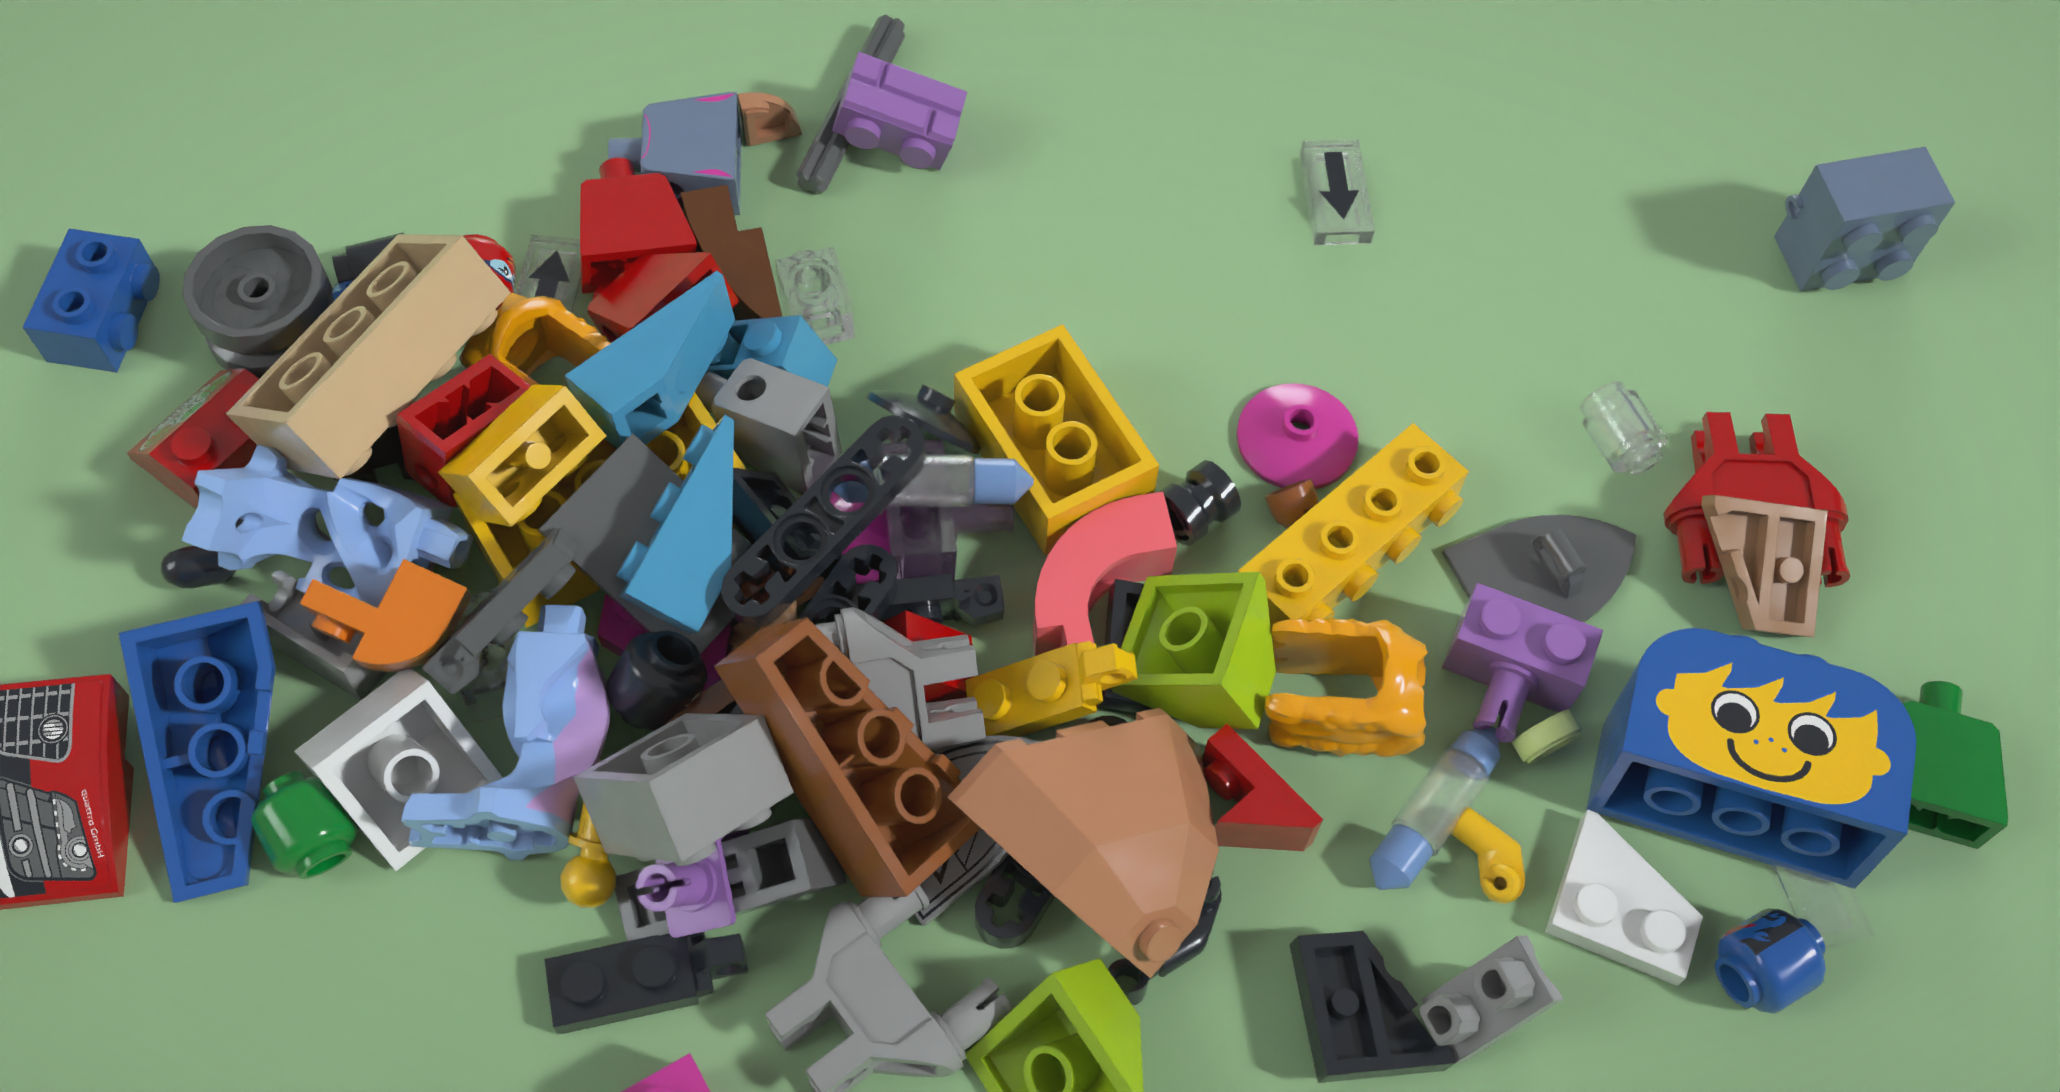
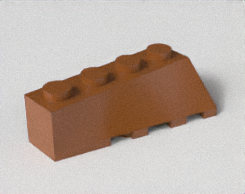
(850, 759)

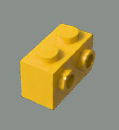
(523, 454)

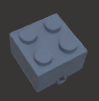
(1863, 219)

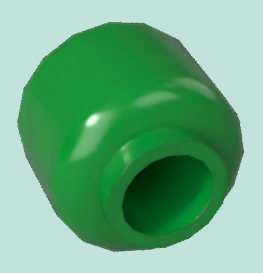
(303, 826)

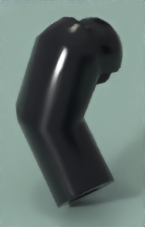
(195, 567)

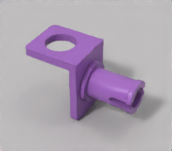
(691, 895)

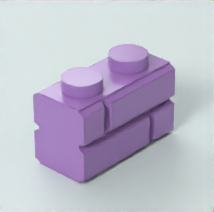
(899, 112)

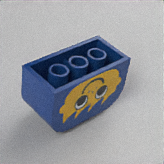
(1758, 755)

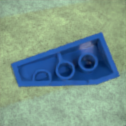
(203, 729)

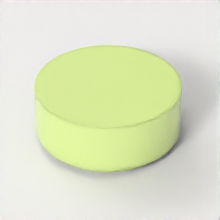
(1547, 737)

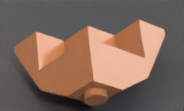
(1107, 825)

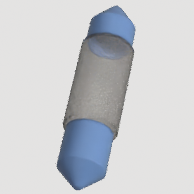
(951, 482)
(1435, 808)

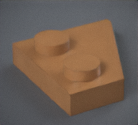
(1769, 561)

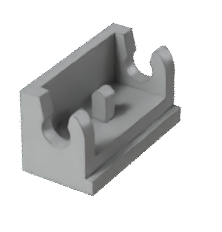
(292, 634)

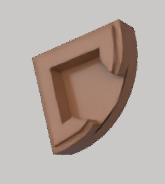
(766, 118)

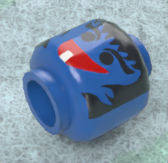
(1770, 960)

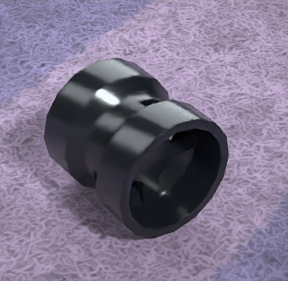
(1199, 501)

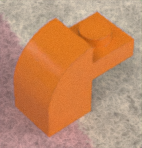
(405, 628)

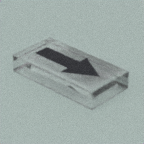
(1336, 192)
(552, 270)

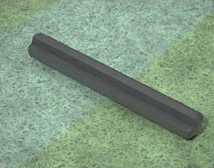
(829, 147)

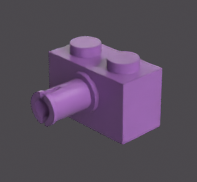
(1520, 656)

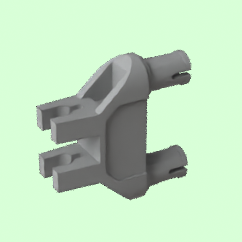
(903, 667)
(876, 1007)

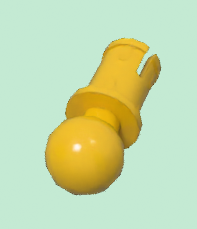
(588, 877)

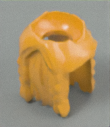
(532, 333)
(1376, 725)

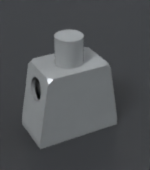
(779, 421)

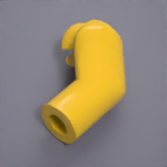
(1497, 855)

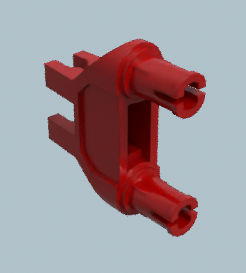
(1768, 474)

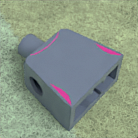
(690, 143)

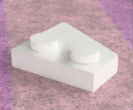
(1622, 906)

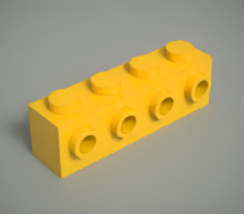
(1360, 528)

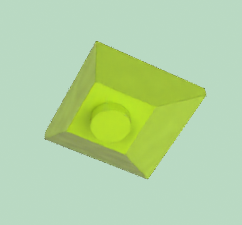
(1202, 648)
(1065, 1038)

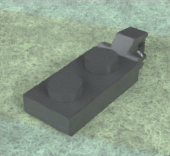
(500, 613)

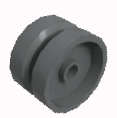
(255, 294)

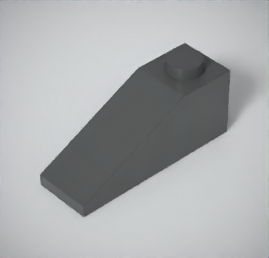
(761, 871)

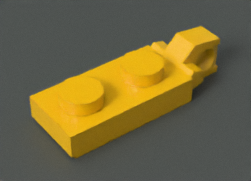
(1049, 687)

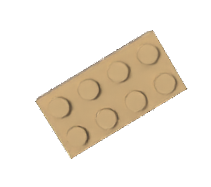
(371, 354)

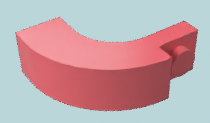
(1110, 543)

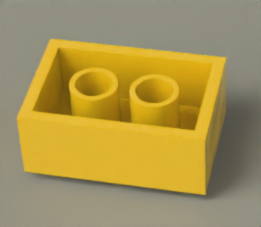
(1060, 426)

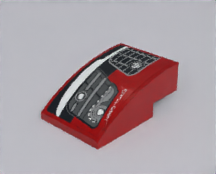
(63, 791)

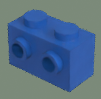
(92, 300)

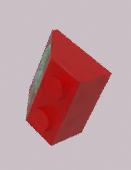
(198, 436)

